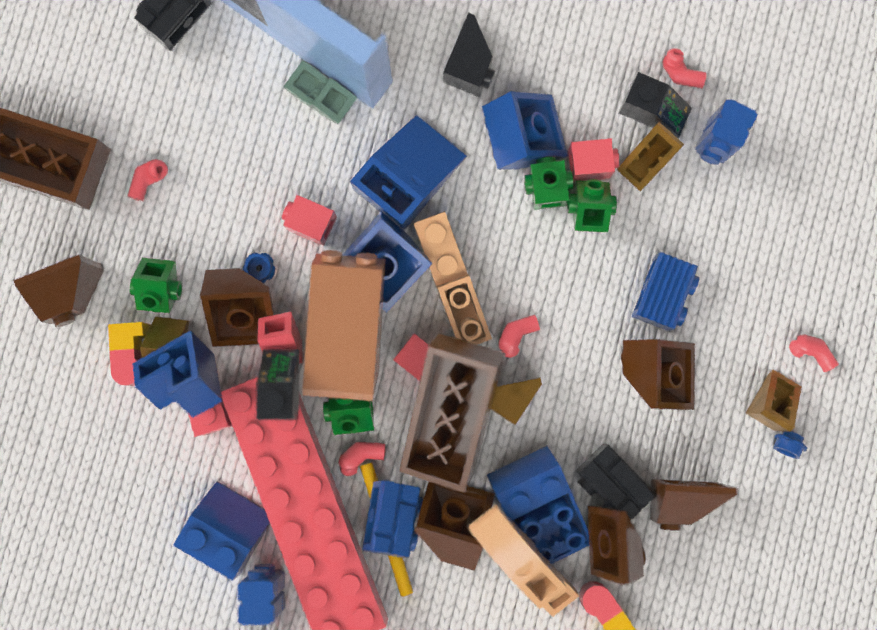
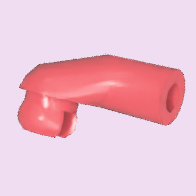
(678, 71)
(146, 175)
(514, 332)
(814, 347)
(357, 454)

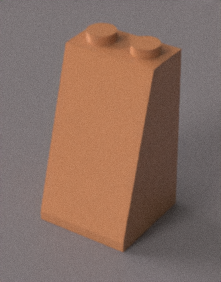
(344, 326)

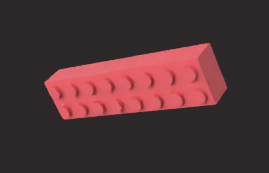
(306, 516)

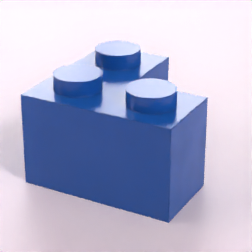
(180, 373)

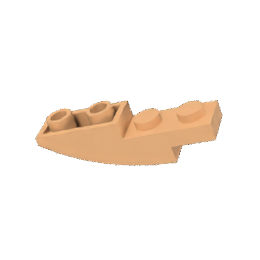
(452, 279)
(522, 561)

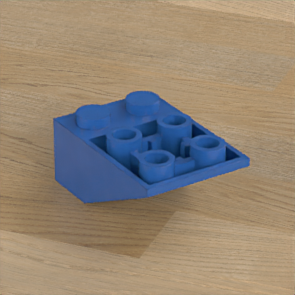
(407, 171)
(541, 504)

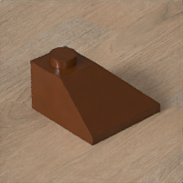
(61, 289)
(233, 305)
(661, 372)
(686, 501)
(445, 523)
(614, 546)

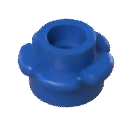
(263, 260)
(789, 444)

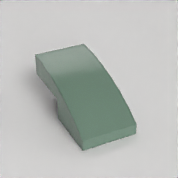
(319, 92)

